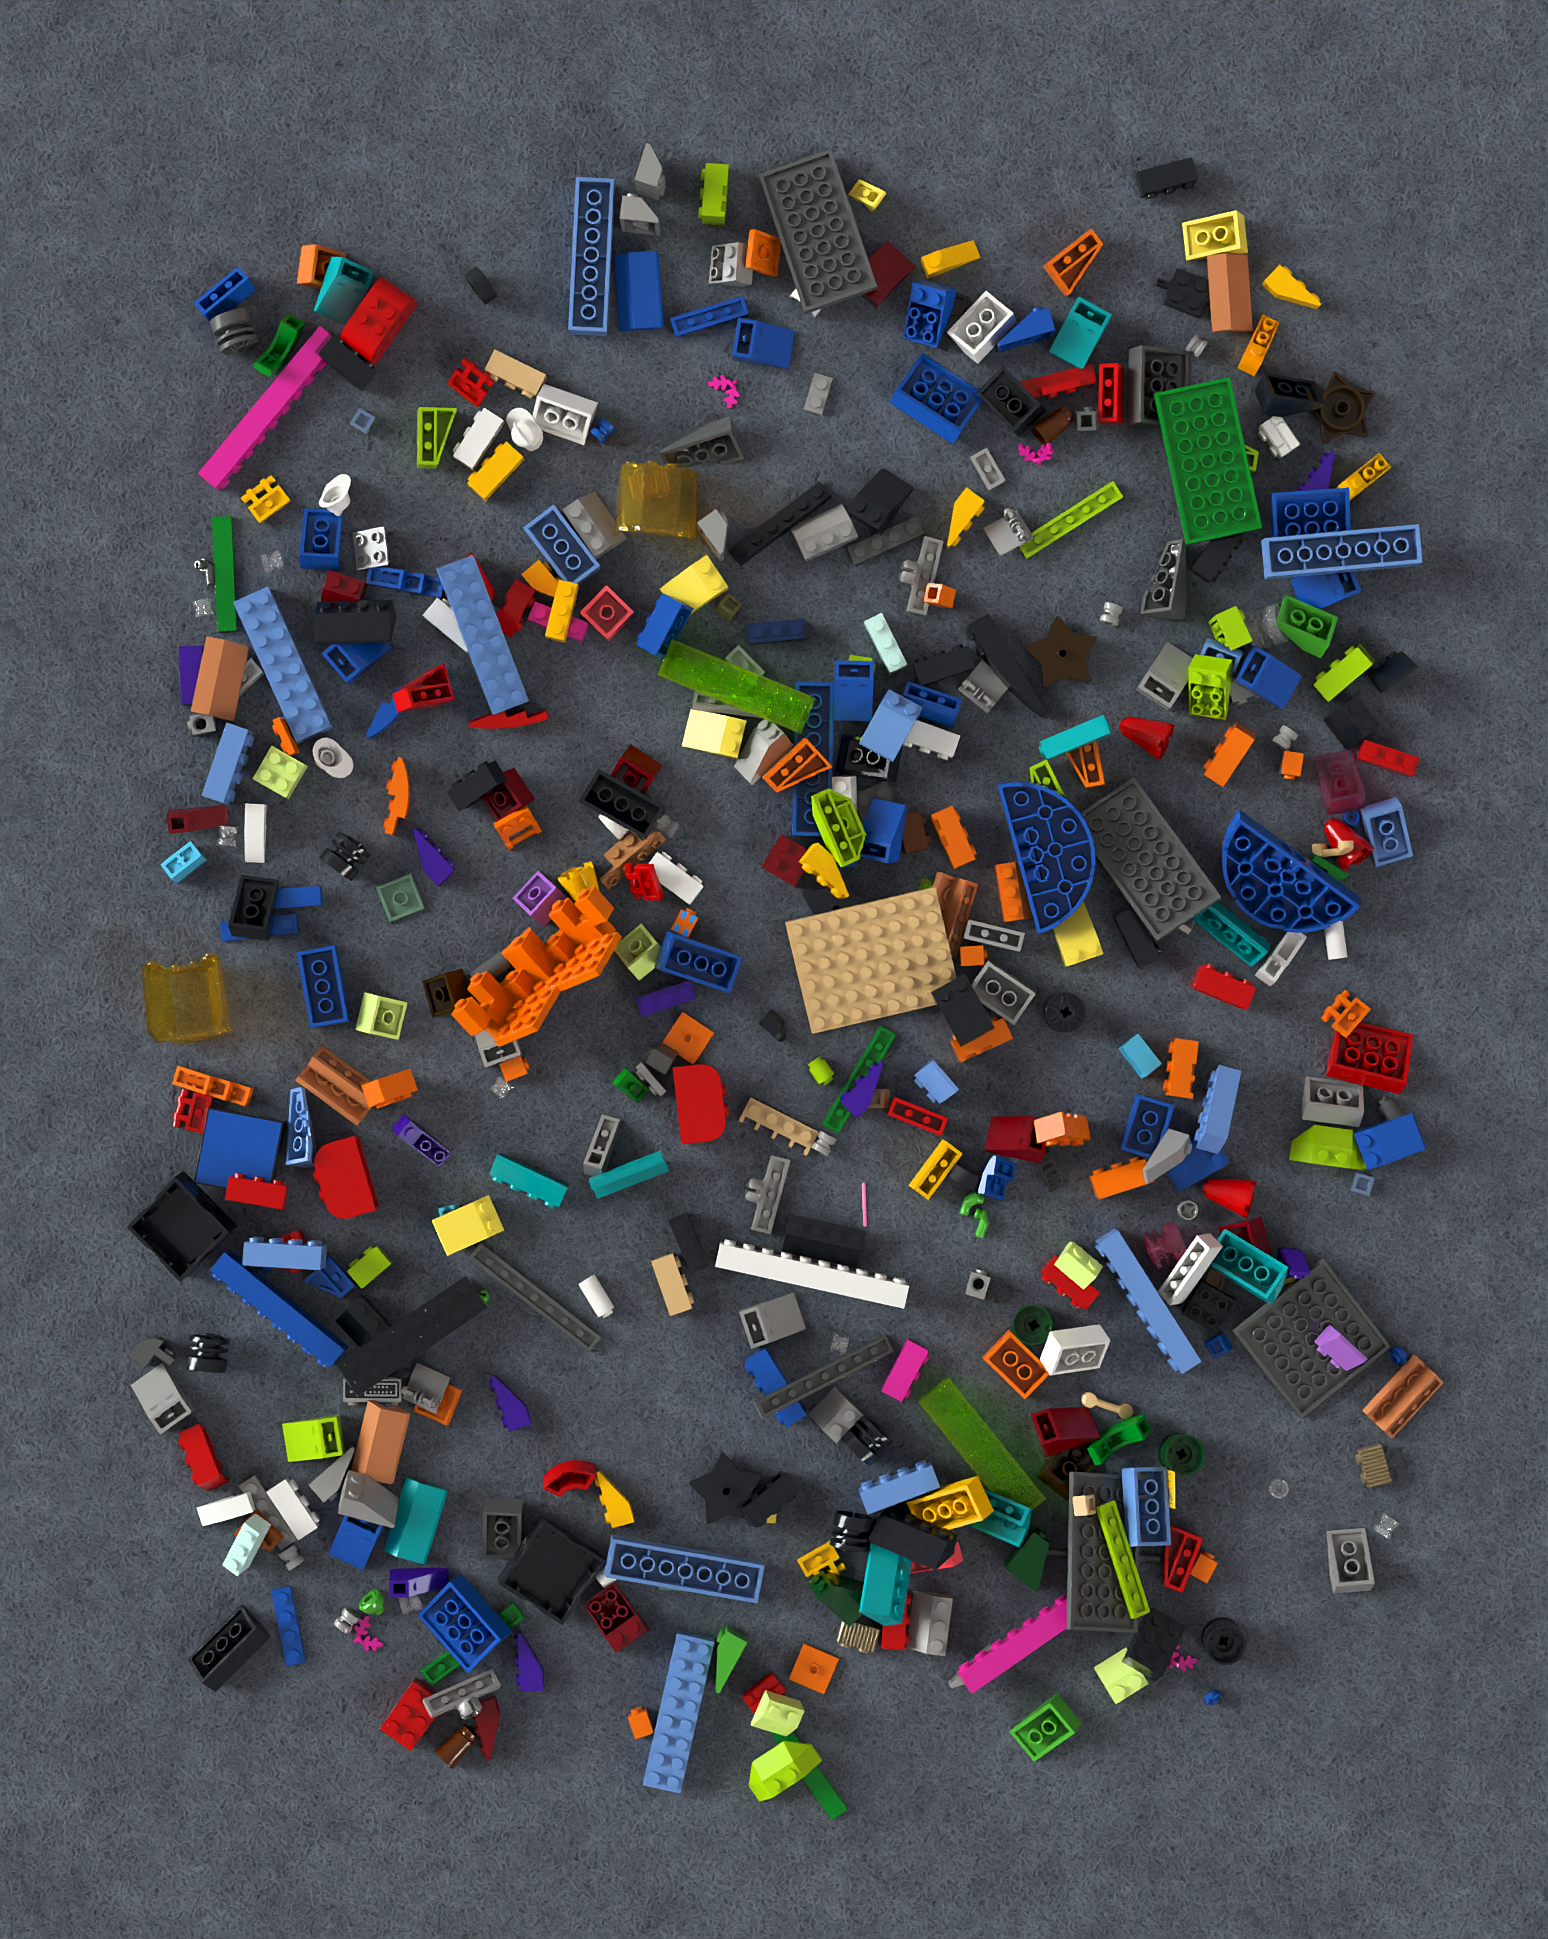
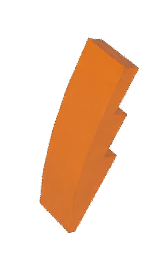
(212, 1086)

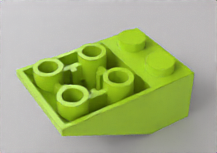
(1209, 686)
(314, 1438)

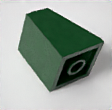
(1029, 1560)
(839, 1594)

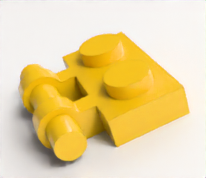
(269, 503)
(820, 1558)

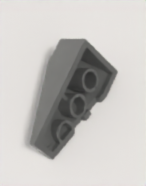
(710, 443)
(1169, 591)

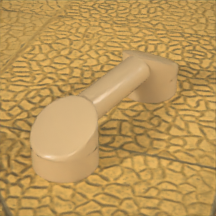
(1344, 847)
(1090, 1400)

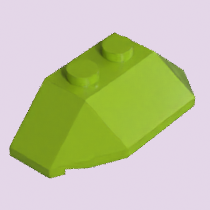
(838, 825)
(1327, 1147)
(781, 1768)

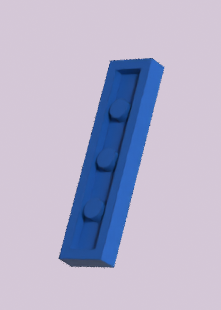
(709, 316)
(282, 925)
(288, 1625)

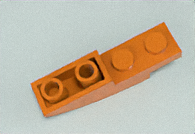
(400, 788)

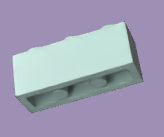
(885, 643)
(246, 1544)

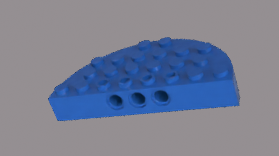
(1051, 849)
(1279, 883)

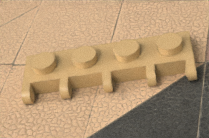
(779, 1124)

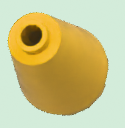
(579, 879)

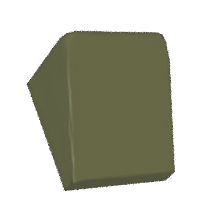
(728, 607)

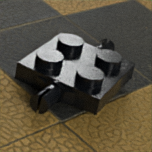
(1186, 292)

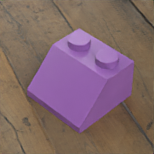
(538, 897)
(1339, 1349)

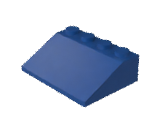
(936, 398)
(1310, 512)
(464, 1622)

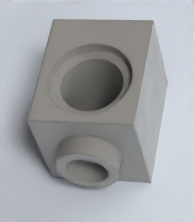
(211, 726)
(981, 1292)

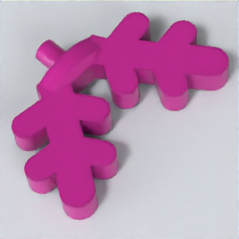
(732, 392)
(1043, 454)
(366, 1642)
(1181, 1662)

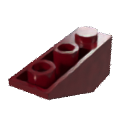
(196, 818)
(487, 1724)

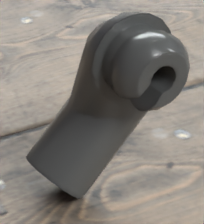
(207, 568)

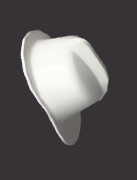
(524, 429)
(336, 495)
(332, 758)

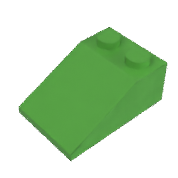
(1306, 625)
(730, 1647)
(1046, 1727)

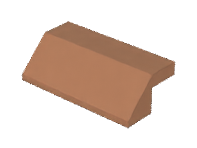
(1229, 293)
(220, 678)
(955, 902)
(336, 1084)
(1403, 1396)
(380, 1441)

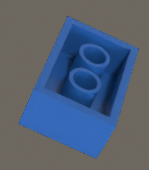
(664, 625)
(1145, 1125)

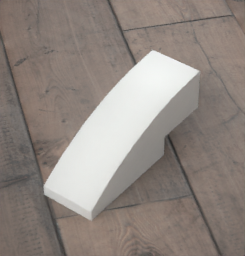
(255, 832)
(1280, 957)
(226, 1508)

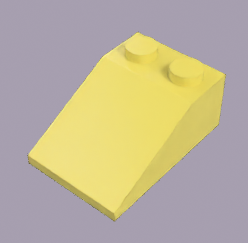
(1215, 236)
(696, 584)
(714, 733)
(1077, 937)
(467, 1225)

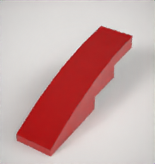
(502, 720)

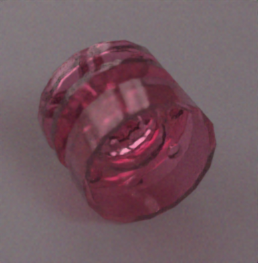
(1164, 1245)

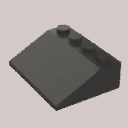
(1152, 372)

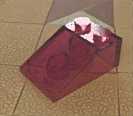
(1339, 782)

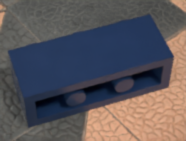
(776, 632)

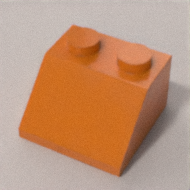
(314, 264)

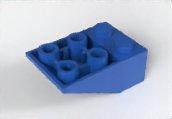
(928, 312)
(762, 343)
(1325, 589)
(354, 659)
(1267, 677)
(853, 690)
(883, 830)
(355, 1541)

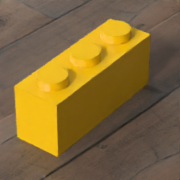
(495, 470)
(561, 611)
(935, 1169)

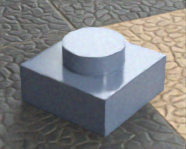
(362, 421)
(1362, 1184)

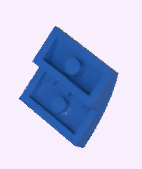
(995, 1177)

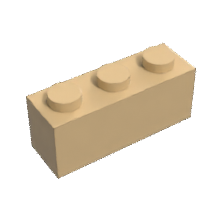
(515, 374)
(672, 1284)

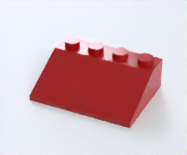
(1371, 1057)

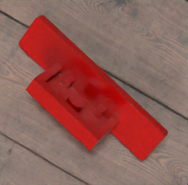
(1060, 381)

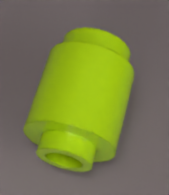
(821, 1071)

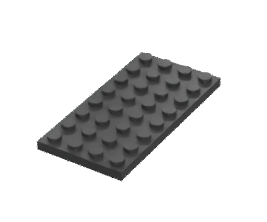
(818, 231)
(1148, 860)
(1093, 1587)

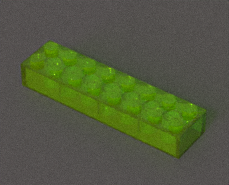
(736, 686)
(979, 1445)

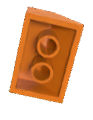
(1012, 892)
(1118, 1178)

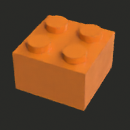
(390, 1089)

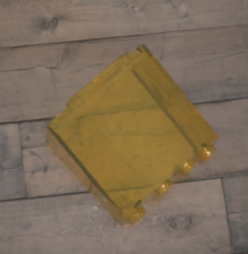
(657, 500)
(186, 1001)

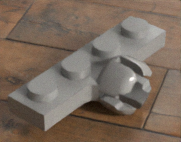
(921, 574)
(767, 1193)
(463, 1696)

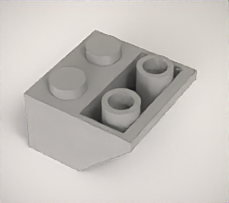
(728, 265)
(492, 1053)

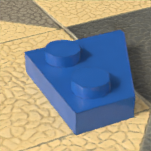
(331, 1279)

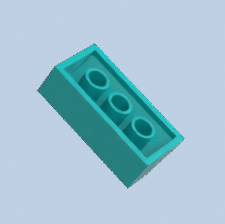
(1233, 933)
(529, 1180)
(1249, 1267)
(885, 1586)

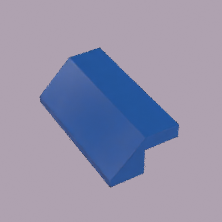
(639, 291)

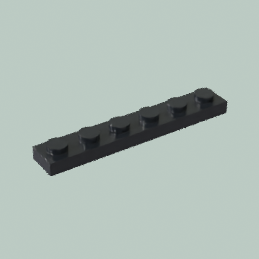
(780, 523)

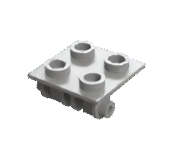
(1008, 532)
(371, 548)
(983, 687)
(425, 1387)

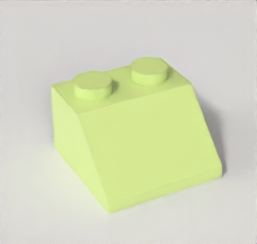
(638, 951)
(381, 1016)
(1078, 1265)
(1119, 1678)
(778, 1713)

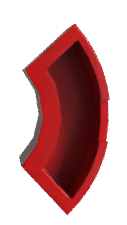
(517, 601)
(569, 1476)

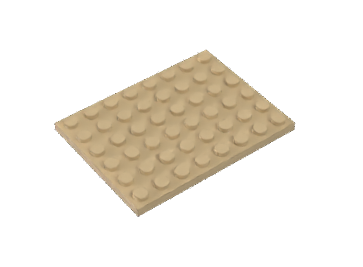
(871, 959)

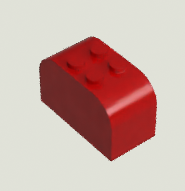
(377, 320)
(700, 1103)
(345, 1178)

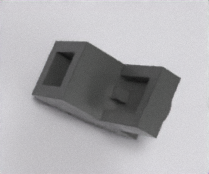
(152, 1347)

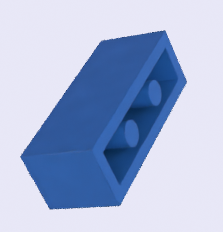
(225, 294)
(935, 704)

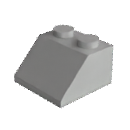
(835, 1414)

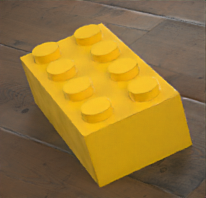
(953, 1504)

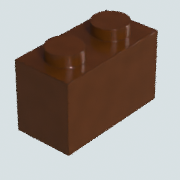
(914, 836)

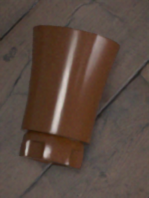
(1052, 425)
(456, 1746)

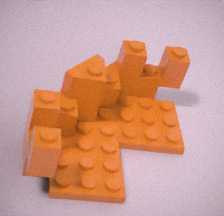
(541, 970)

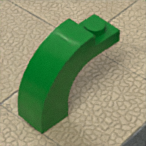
(281, 346)
(1117, 1436)

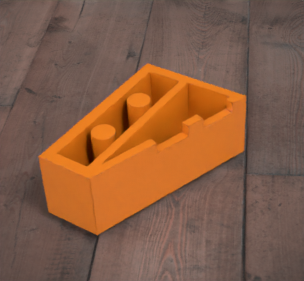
(1229, 753)
(797, 765)
(953, 837)
(989, 1040)
(1181, 1068)

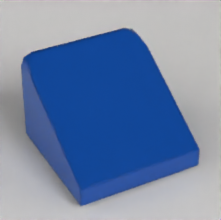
(1218, 1345)

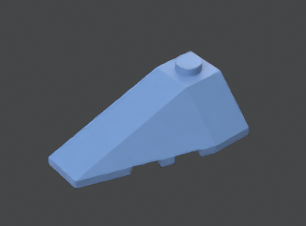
(300, 1137)

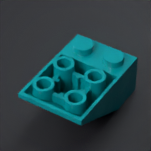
(343, 289)
(1080, 333)

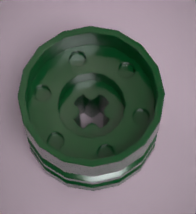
(1027, 1315)
(1192, 1451)

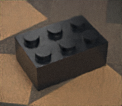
(1153, 1644)

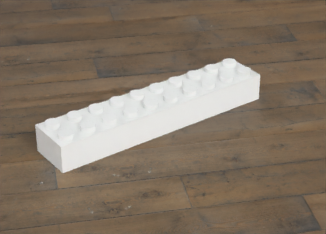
(811, 1274)

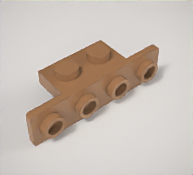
(629, 850)

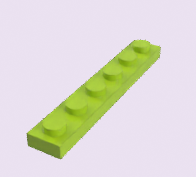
(1071, 519)
(1122, 1559)

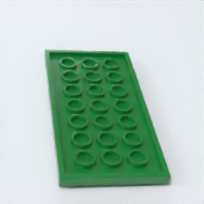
(1207, 461)

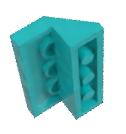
(628, 1174)
(415, 1521)
(1007, 1521)

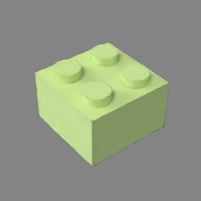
(280, 772)

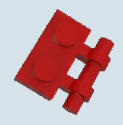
(469, 387)
(647, 884)
(197, 1113)

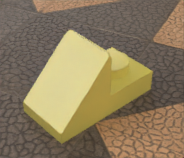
(867, 194)

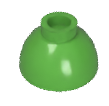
(372, 1603)

